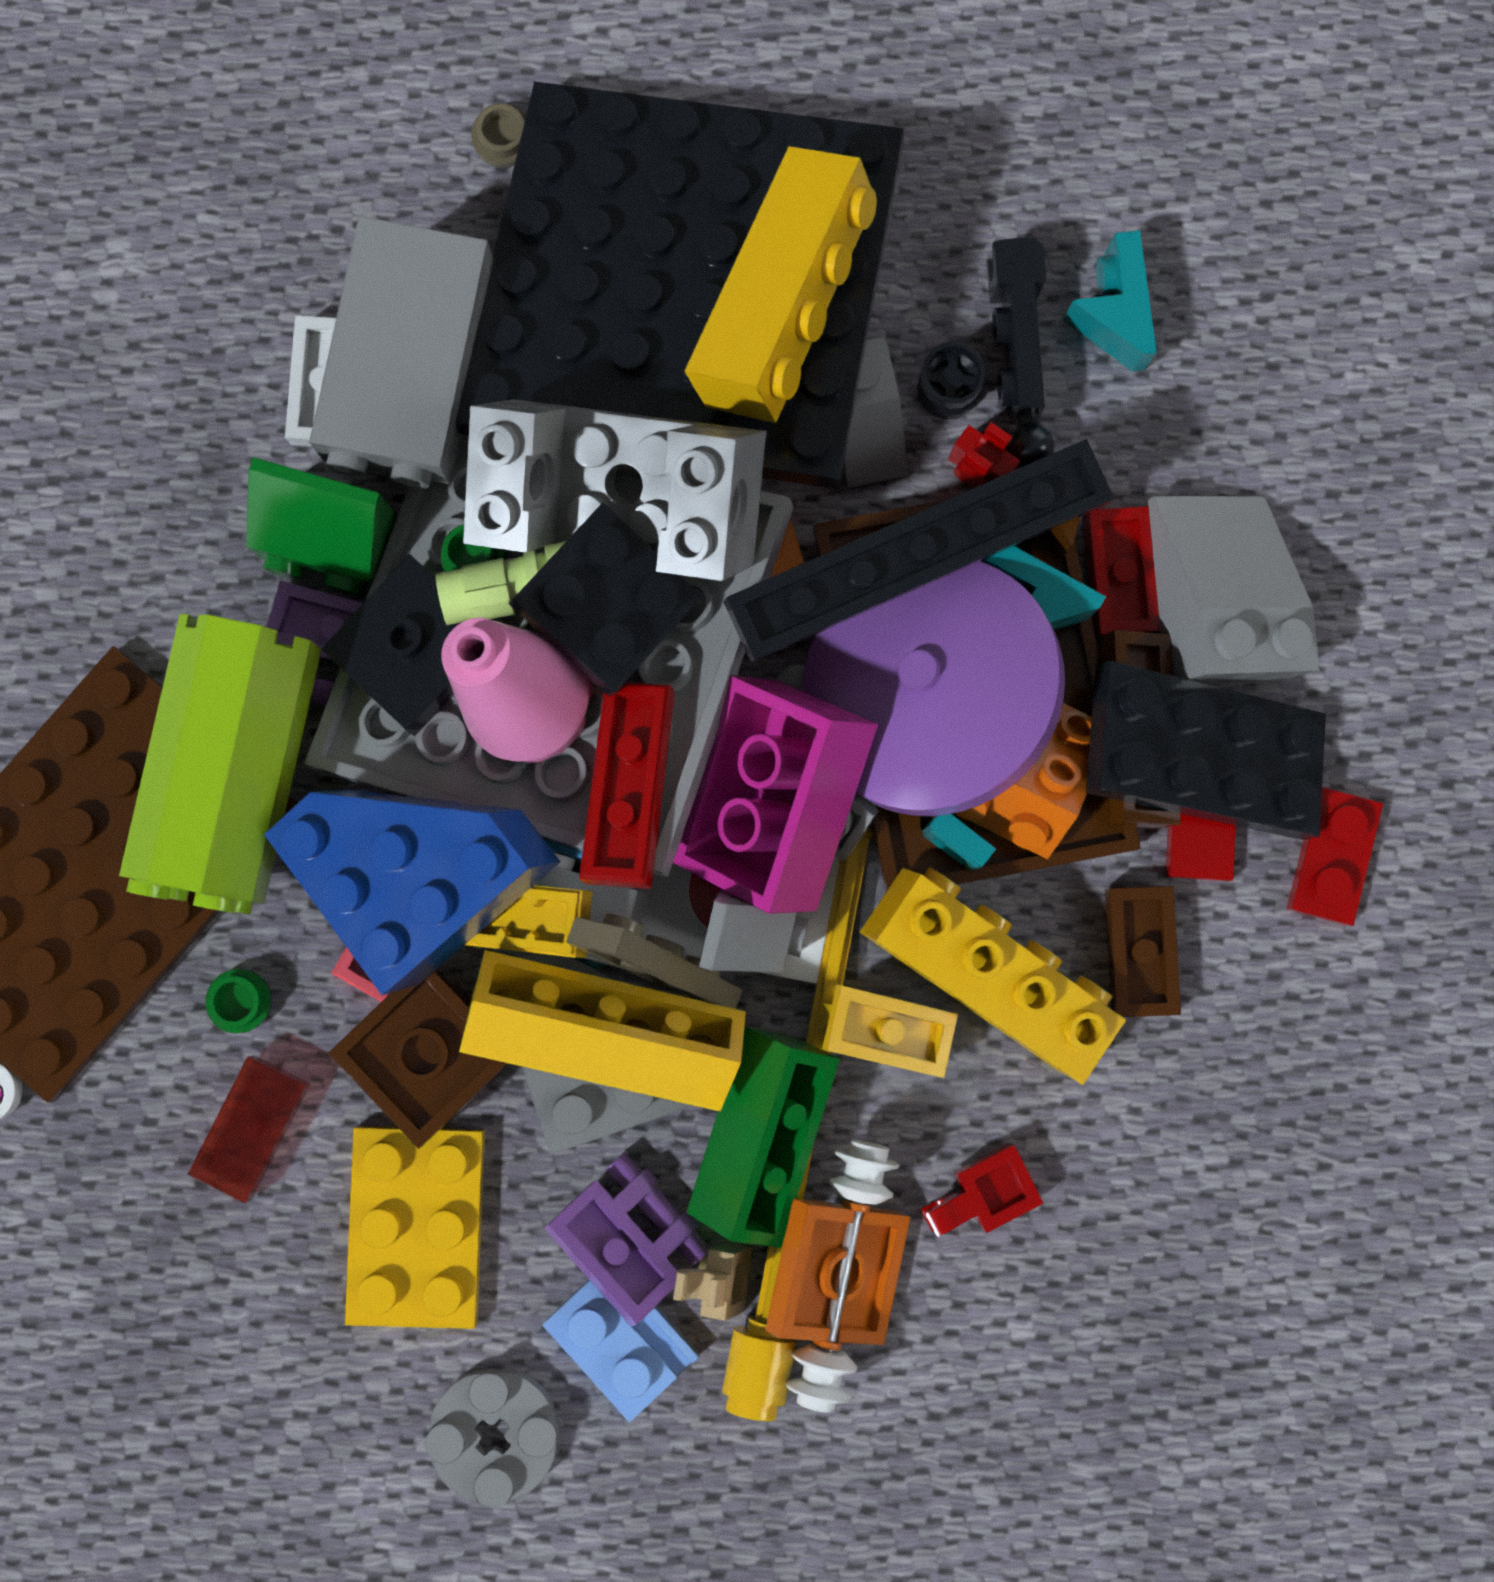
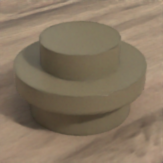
(498, 134)

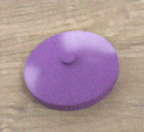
(958, 685)

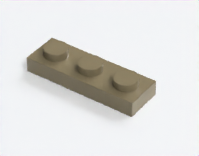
(651, 959)

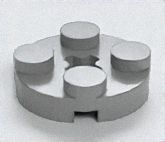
(531, 1434)

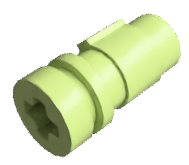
(488, 586)

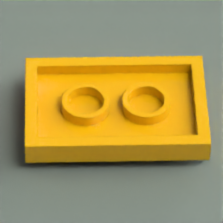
(415, 1229)

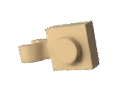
(718, 1281)

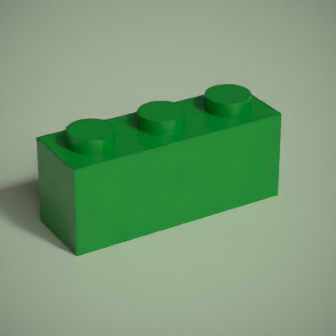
(763, 1138)

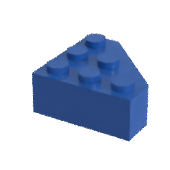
(408, 873)

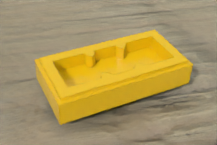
(538, 922)

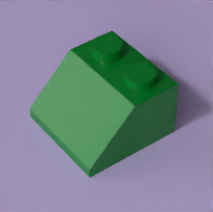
(316, 526)

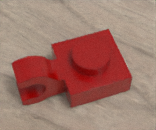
(982, 456)
(992, 1190)

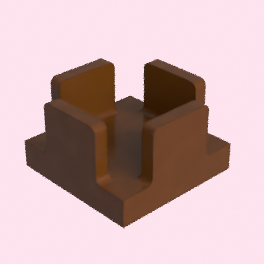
(411, 1057)

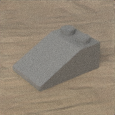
(1229, 591)

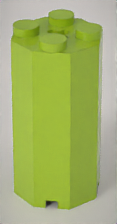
(219, 763)

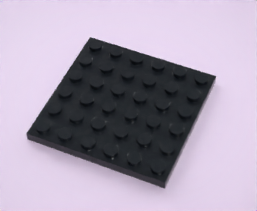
(623, 243)

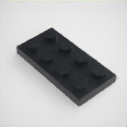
(1205, 751)

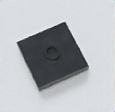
(397, 646)

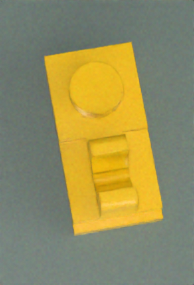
(888, 1031)

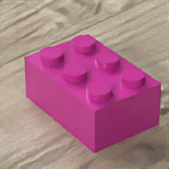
(775, 795)

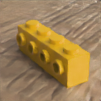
(782, 284)
(993, 974)
(603, 1031)

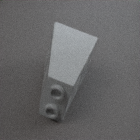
(401, 352)

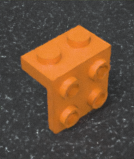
(1049, 796)

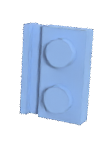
(621, 1360)

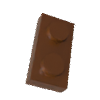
(1143, 951)

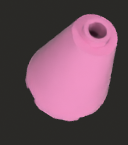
(515, 690)

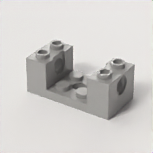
(550, 466)

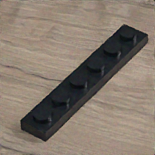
(917, 550)

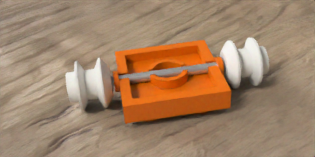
(838, 1275)

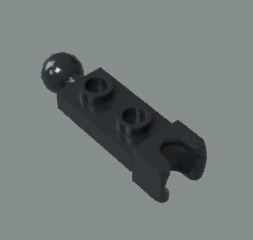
(1016, 281)

